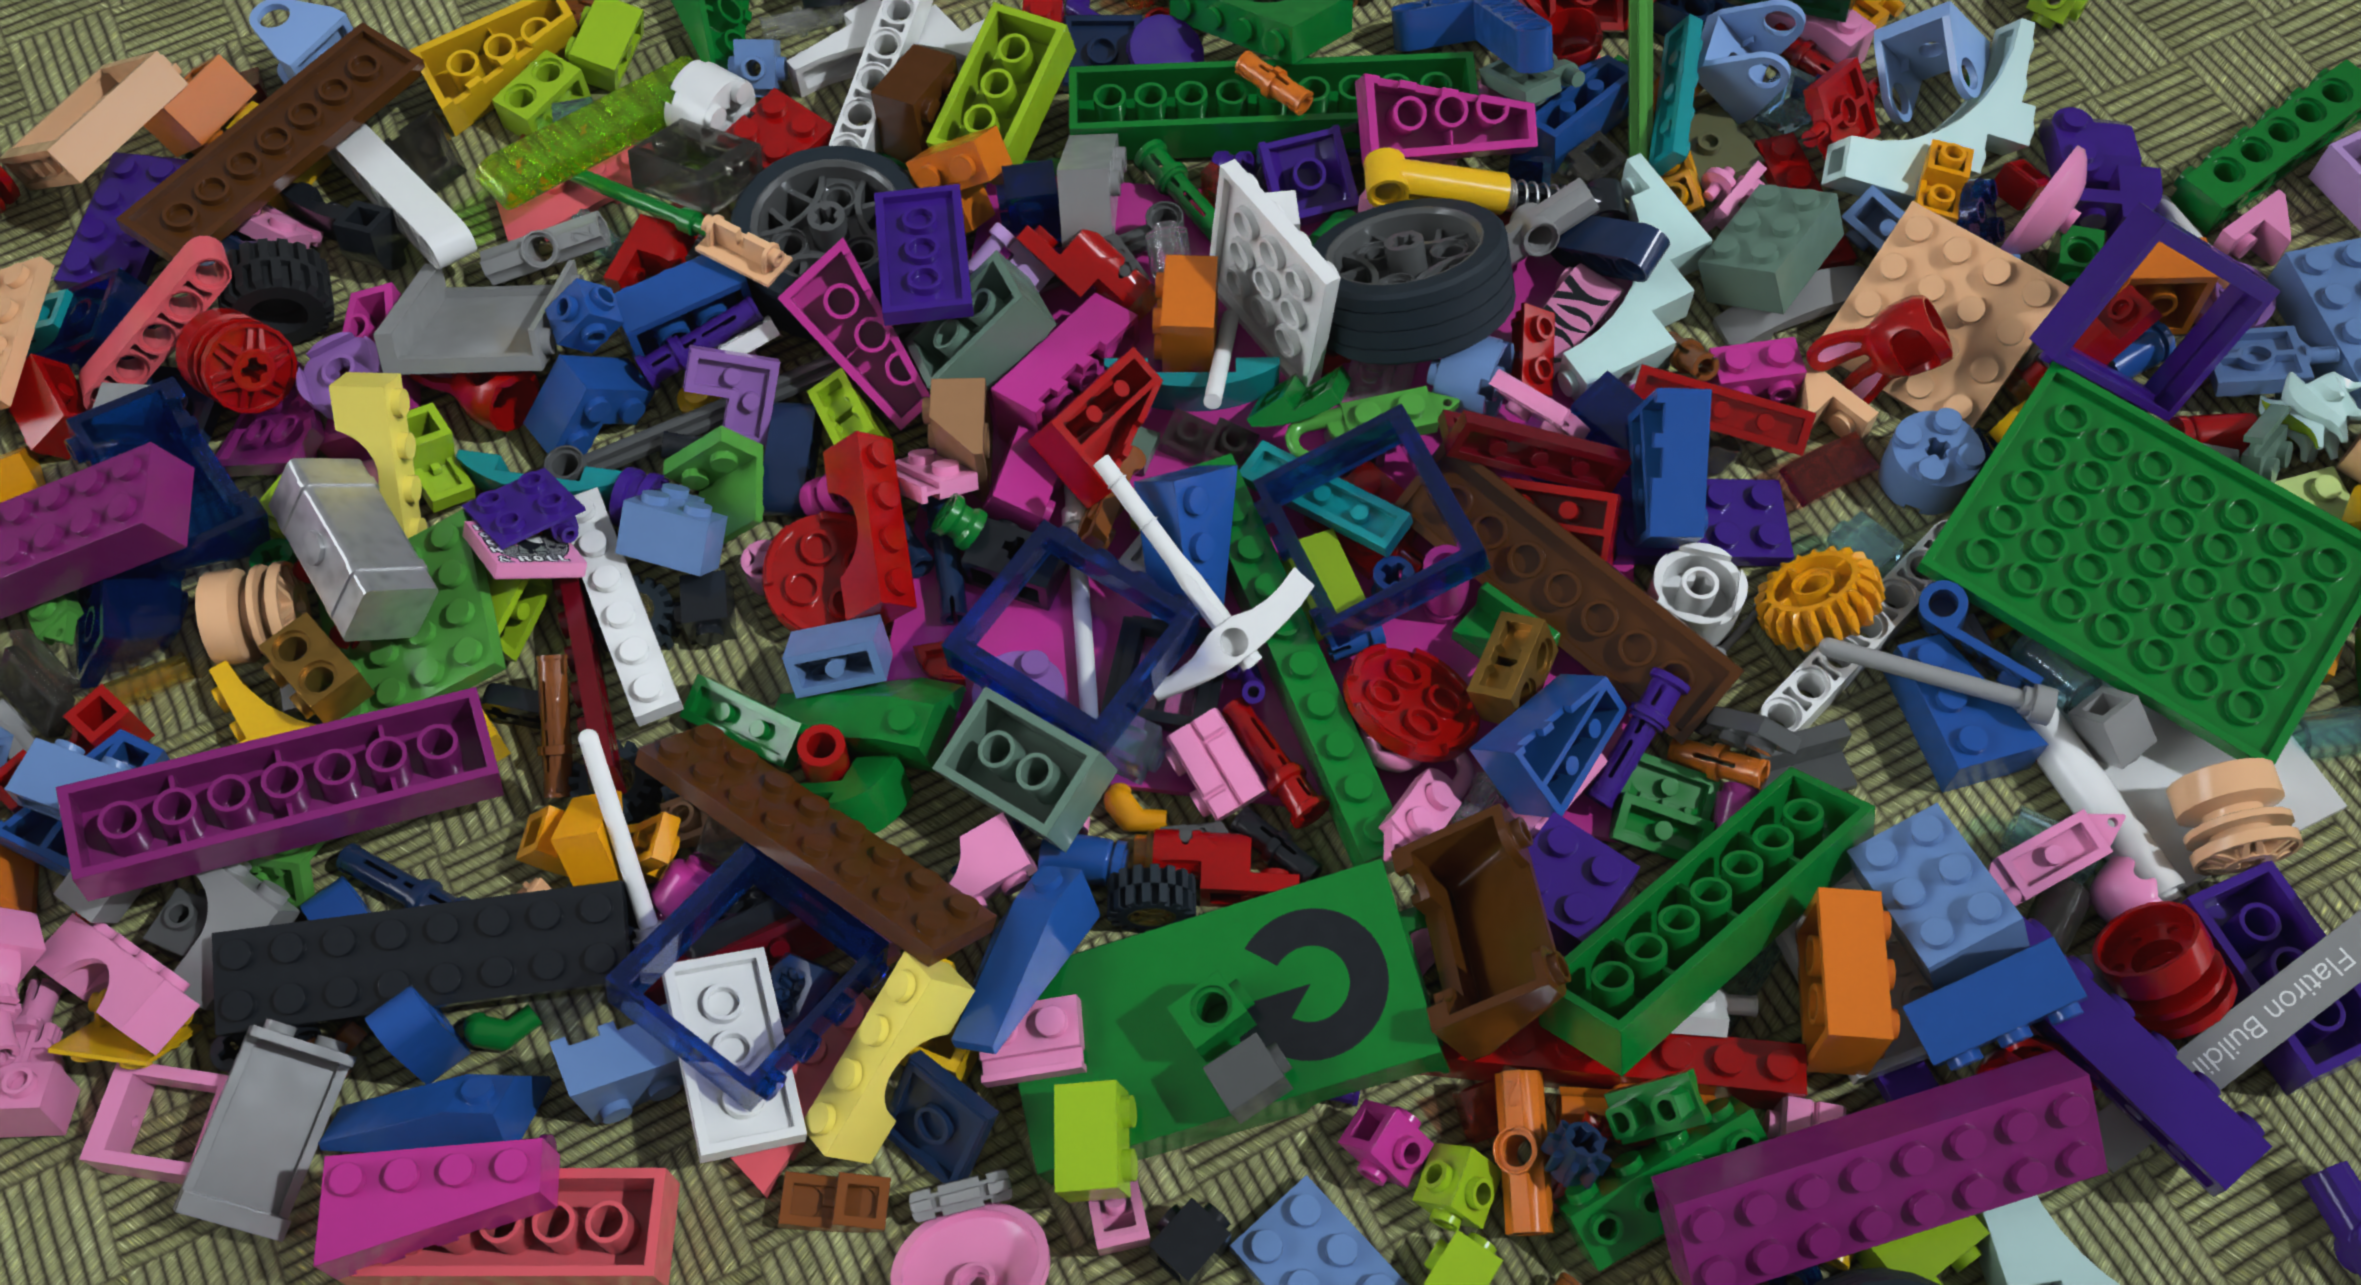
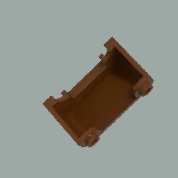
(1484, 930)

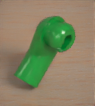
(498, 1033)

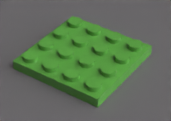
(457, 639)

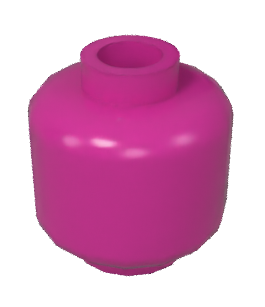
(678, 883)

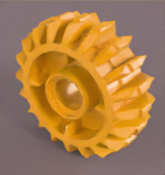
(1819, 598)

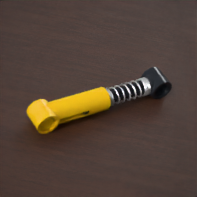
(1396, 179)

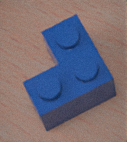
(584, 396)

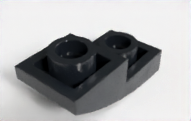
(308, 206)

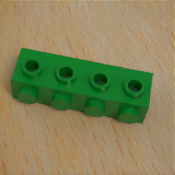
(1622, 1205)

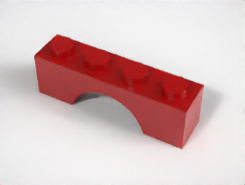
(880, 571)

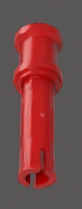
(1284, 777)

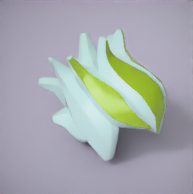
(2317, 412)

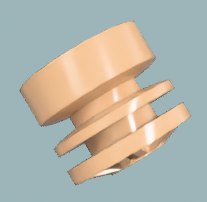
(245, 610)
(2234, 816)

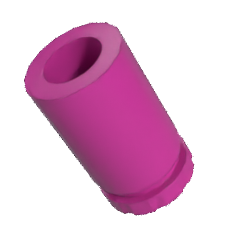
(1452, 604)

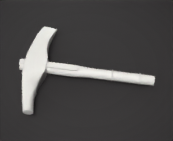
(1233, 637)

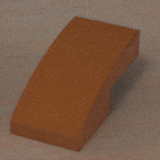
(834, 1203)

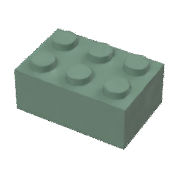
(1771, 248)
(988, 345)
(1025, 768)

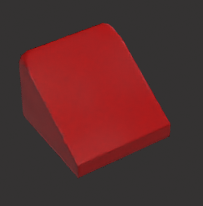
(2020, 183)

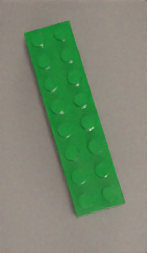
(1706, 918)

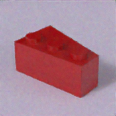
(1098, 424)

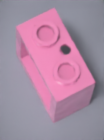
(122, 1114)

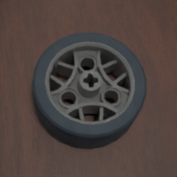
(808, 207)
(1418, 280)

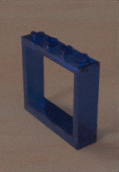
(1339, 457)
(1138, 587)
(693, 918)

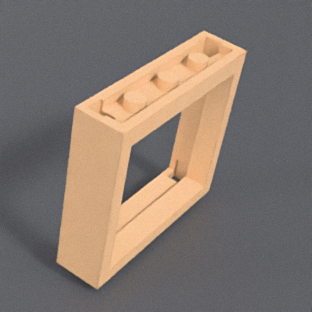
(94, 121)

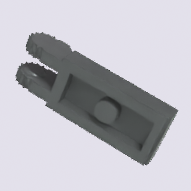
(1748, 730)

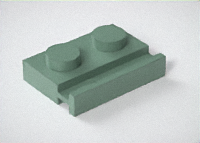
(2268, 443)

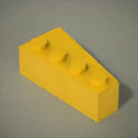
(484, 56)

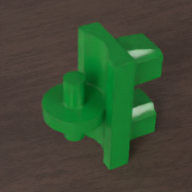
(1656, 1107)

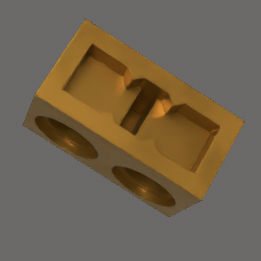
(1512, 666)
(319, 667)

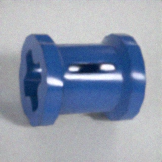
(1387, 572)

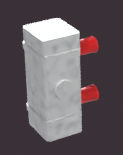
(352, 550)

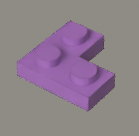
(743, 379)

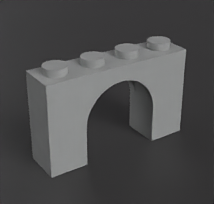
(234, 903)

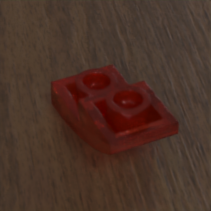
(1828, 469)

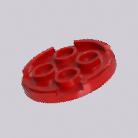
(806, 568)
(1410, 703)

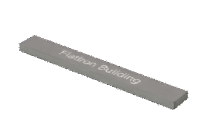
(2254, 1027)

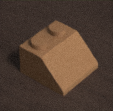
(962, 426)

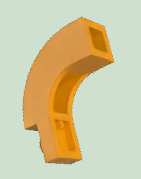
(653, 841)

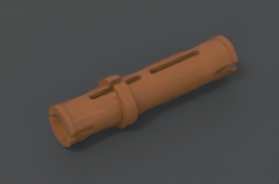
(555, 725)

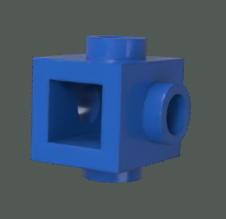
(584, 315)

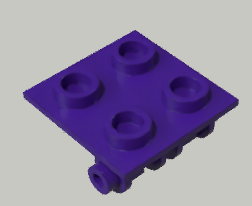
(526, 508)

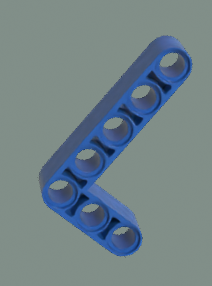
(1501, 26)
(407, 1022)

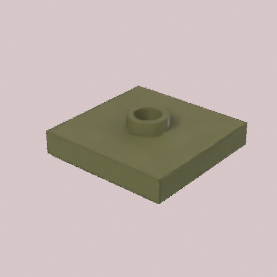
(1720, 143)

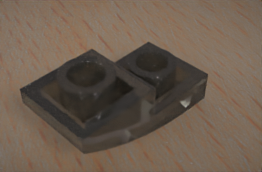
(1200, 441)

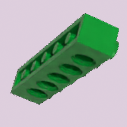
(2271, 148)

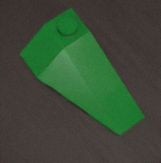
(714, 26)
(886, 717)

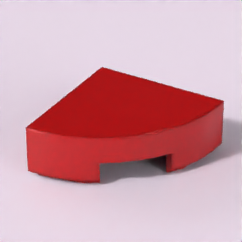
(934, 664)

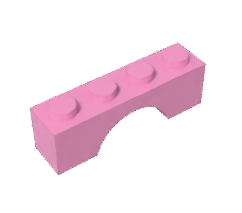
(990, 863)
(141, 993)

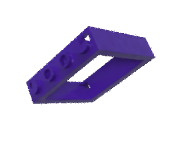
(2199, 350)

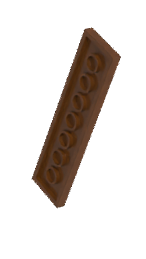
(273, 143)
(1593, 606)
(818, 843)

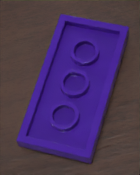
(99, 241)
(922, 255)
(1743, 519)

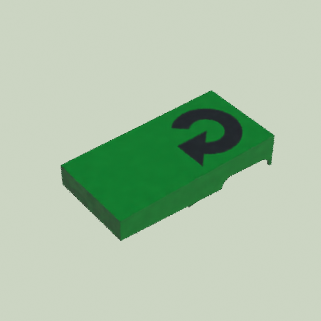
(1327, 985)

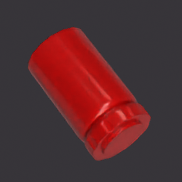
(2217, 429)
(823, 754)

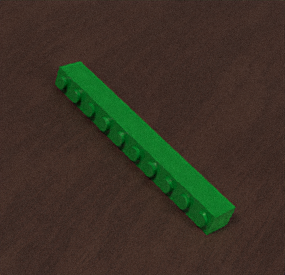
(1308, 689)

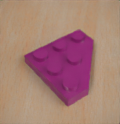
(269, 439)

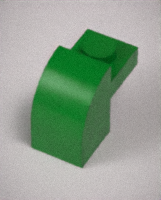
(870, 792)

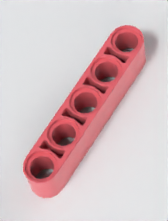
(158, 308)

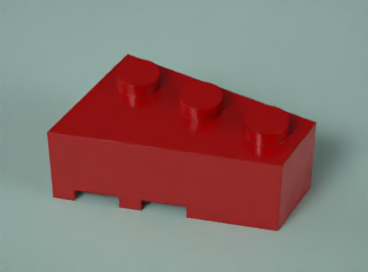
(1583, 512)

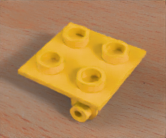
(106, 1043)

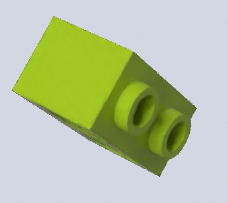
(527, 99)
(846, 408)

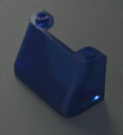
(223, 520)

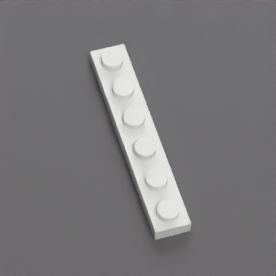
(623, 616)

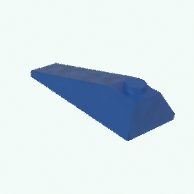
(1025, 955)
(439, 1114)

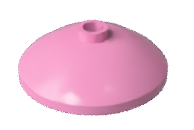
(2053, 207)
(975, 1248)

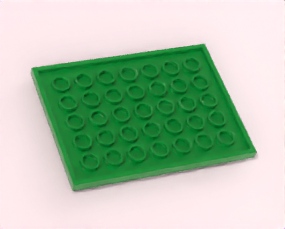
(2155, 565)

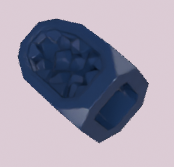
(799, 987)

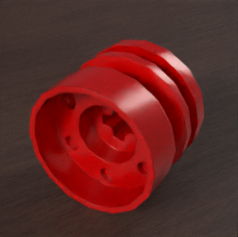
(219, 345)
(2166, 968)

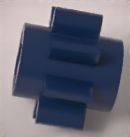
(1575, 1154)

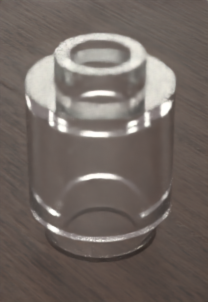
(1163, 240)

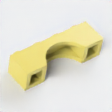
(375, 413)
(912, 1007)

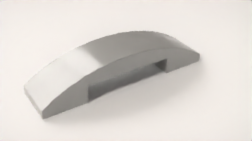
(1820, 296)

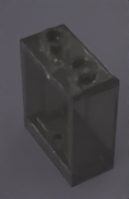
(726, 160)

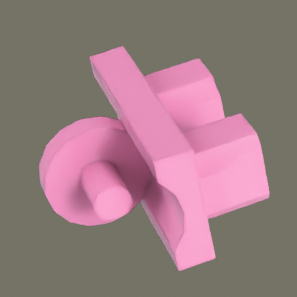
(1721, 185)

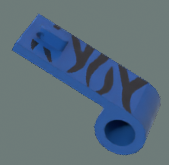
(1944, 612)

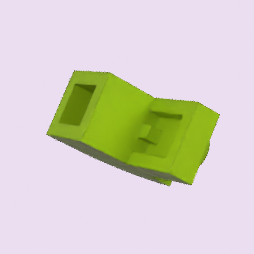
(435, 462)

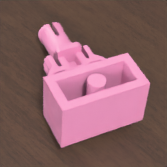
(19, 950)
(35, 1089)

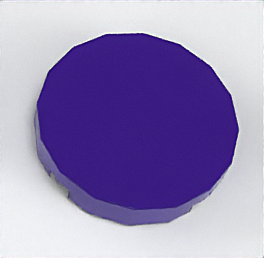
(1163, 41)

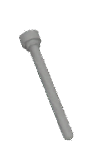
(2034, 702)

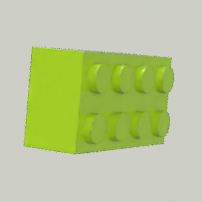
(1007, 80)

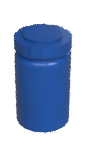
(2146, 351)
(1092, 854)

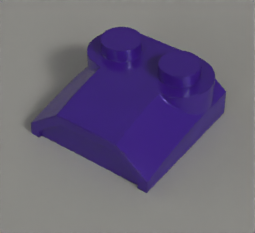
(2105, 144)
(1314, 168)

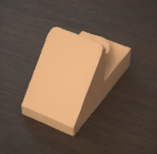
(1835, 404)

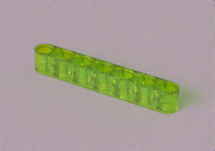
(579, 139)

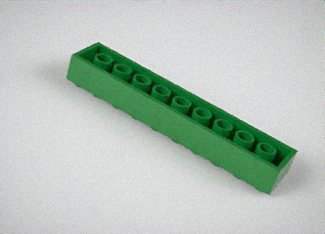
(1213, 109)

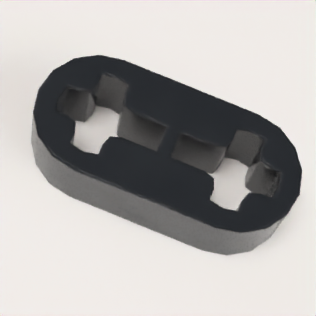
(512, 705)

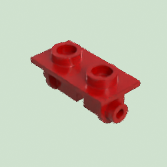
(1534, 339)

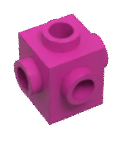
(1386, 1143)

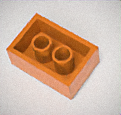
(1845, 981)

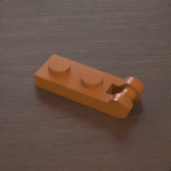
(1097, 521)

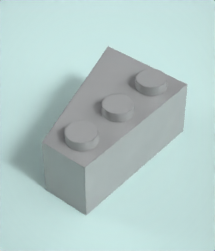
(1090, 184)

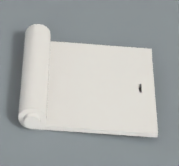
(2139, 792)

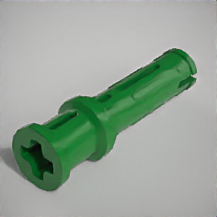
(1174, 181)

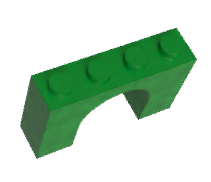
(1276, 29)

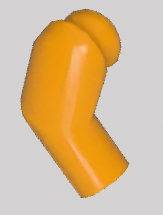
(1128, 812)

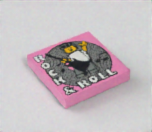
(529, 559)

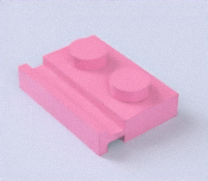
(275, 224)
(1528, 402)
(931, 475)
(1041, 1046)

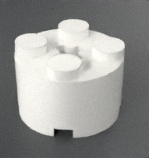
(709, 96)
(1701, 589)

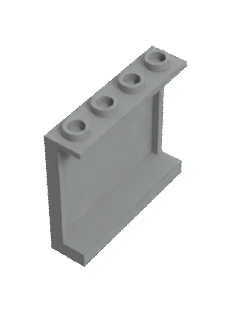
(469, 327)

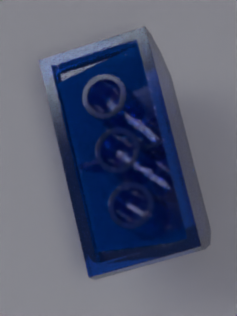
(127, 621)

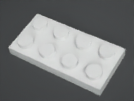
(735, 1011)

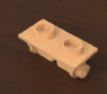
(741, 251)

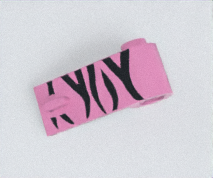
(1579, 304)

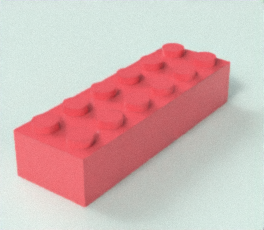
(605, 1231)

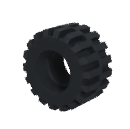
(281, 287)

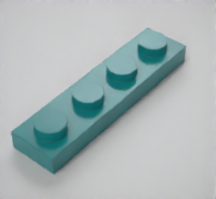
(1676, 95)
(1337, 504)

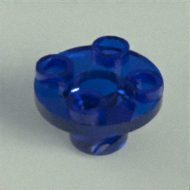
(1978, 210)

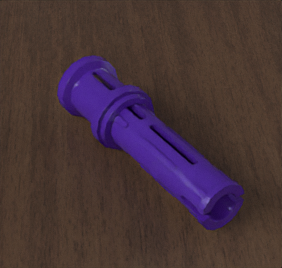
(673, 355)
(1647, 718)

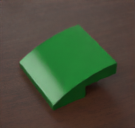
(1294, 402)
(1664, 808)

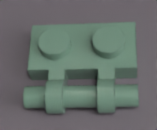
(1531, 86)

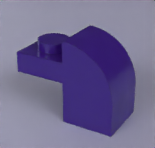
(2110, 206)

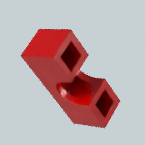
(92, 723)

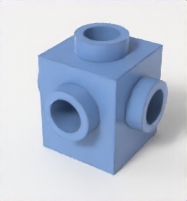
(766, 53)

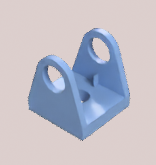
(303, 36)
(1740, 49)
(1908, 59)

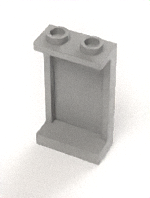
(264, 1130)

